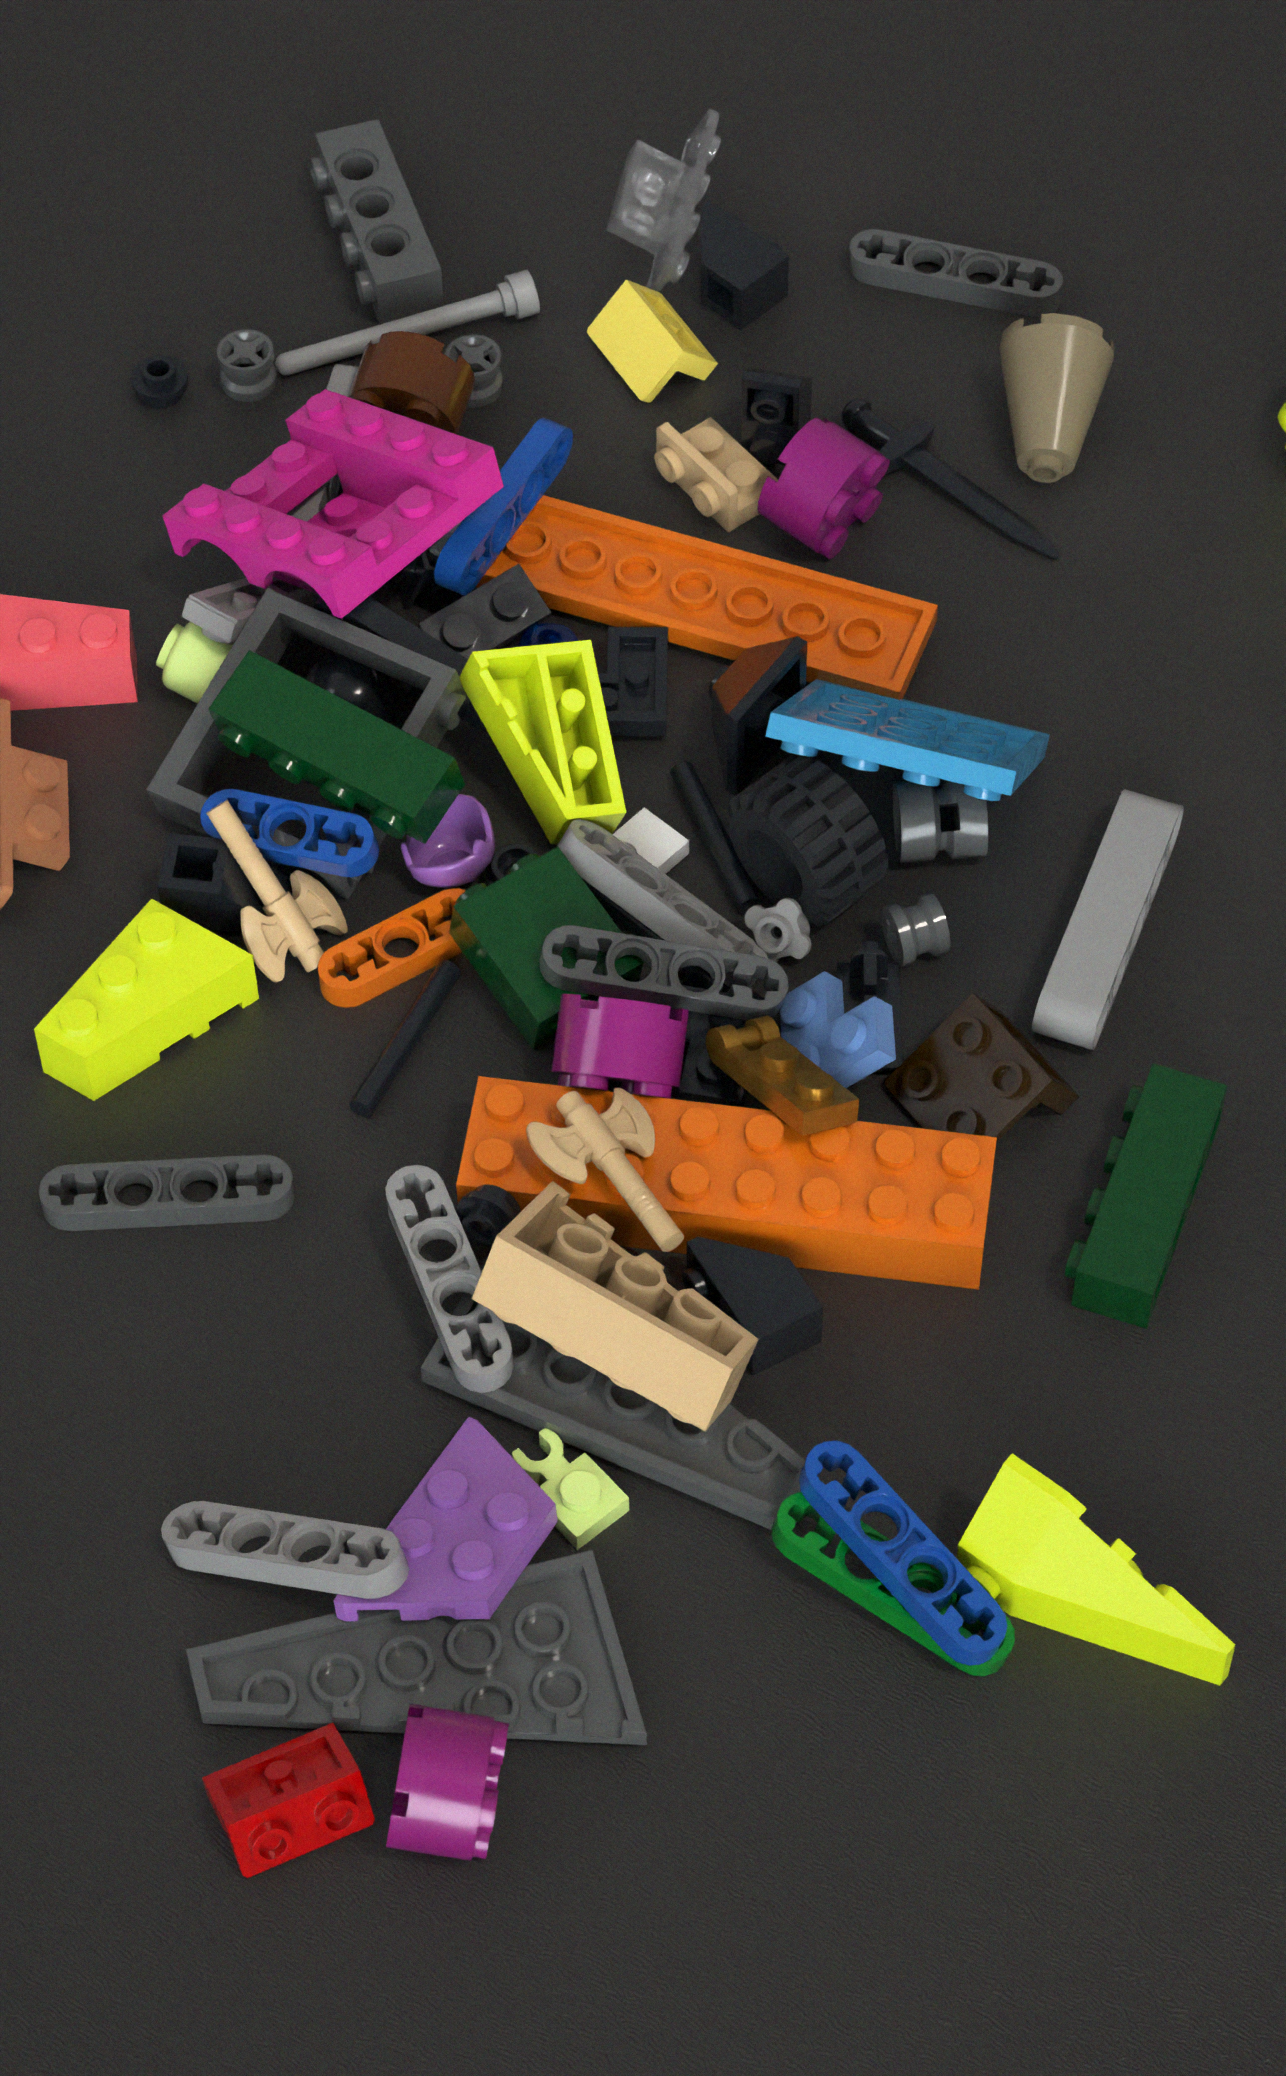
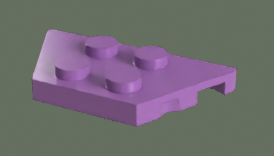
(464, 1533)

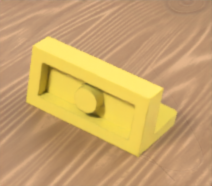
(648, 341)

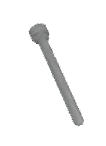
(512, 297)

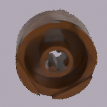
(414, 379)

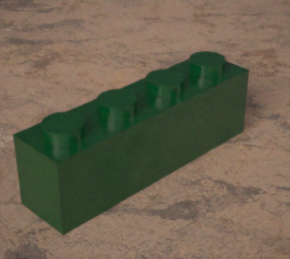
(336, 748)
(1147, 1195)

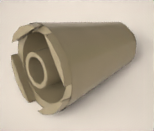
(1052, 389)

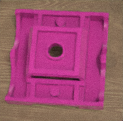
(399, 497)

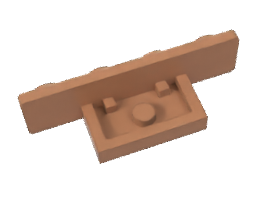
(31, 807)

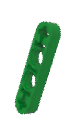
(871, 1593)

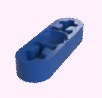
(271, 812)

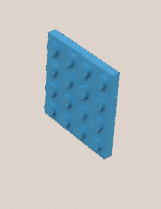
(908, 736)

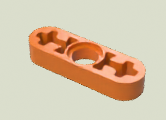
(390, 971)

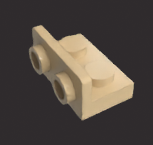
(712, 471)

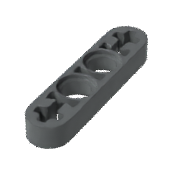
(957, 265)
(664, 963)
(167, 1181)

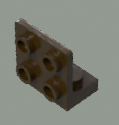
(977, 1075)

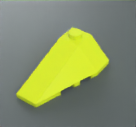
(1061, 1576)

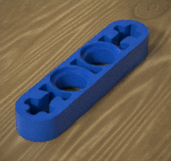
(493, 524)
(892, 1558)

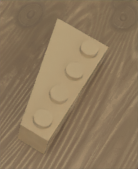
(613, 1310)

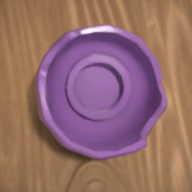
(456, 849)

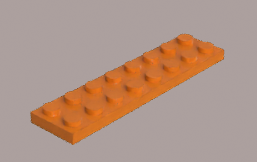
(717, 595)

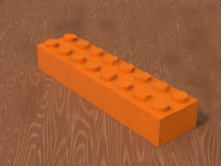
(828, 1200)

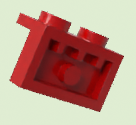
(289, 1800)

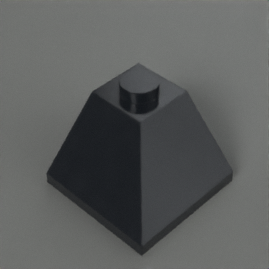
(743, 702)

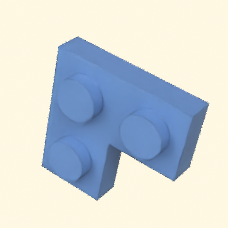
(839, 1043)

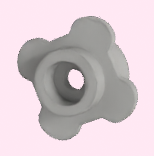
(791, 921)

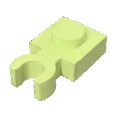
(581, 1490)

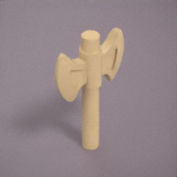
(289, 916)
(603, 1141)

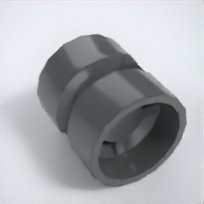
(918, 822)

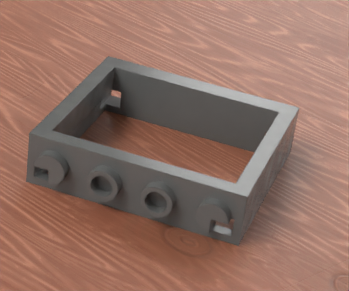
(268, 633)

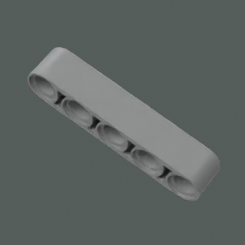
(1107, 919)

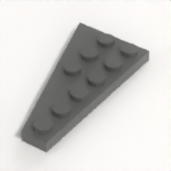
(729, 1466)
(539, 1663)

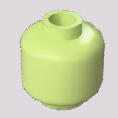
(190, 660)

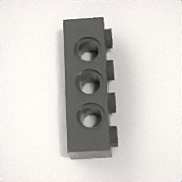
(377, 221)

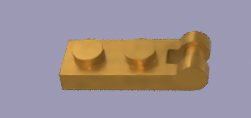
(781, 1076)

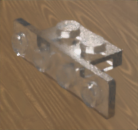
(660, 197)

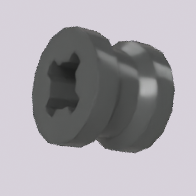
(485, 360)
(247, 365)
(915, 929)

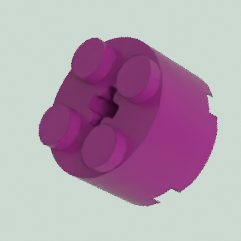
(823, 486)
(619, 1043)
(447, 1783)

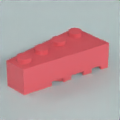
(65, 654)

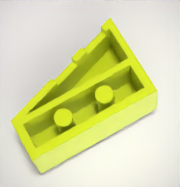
(550, 730)
(141, 997)

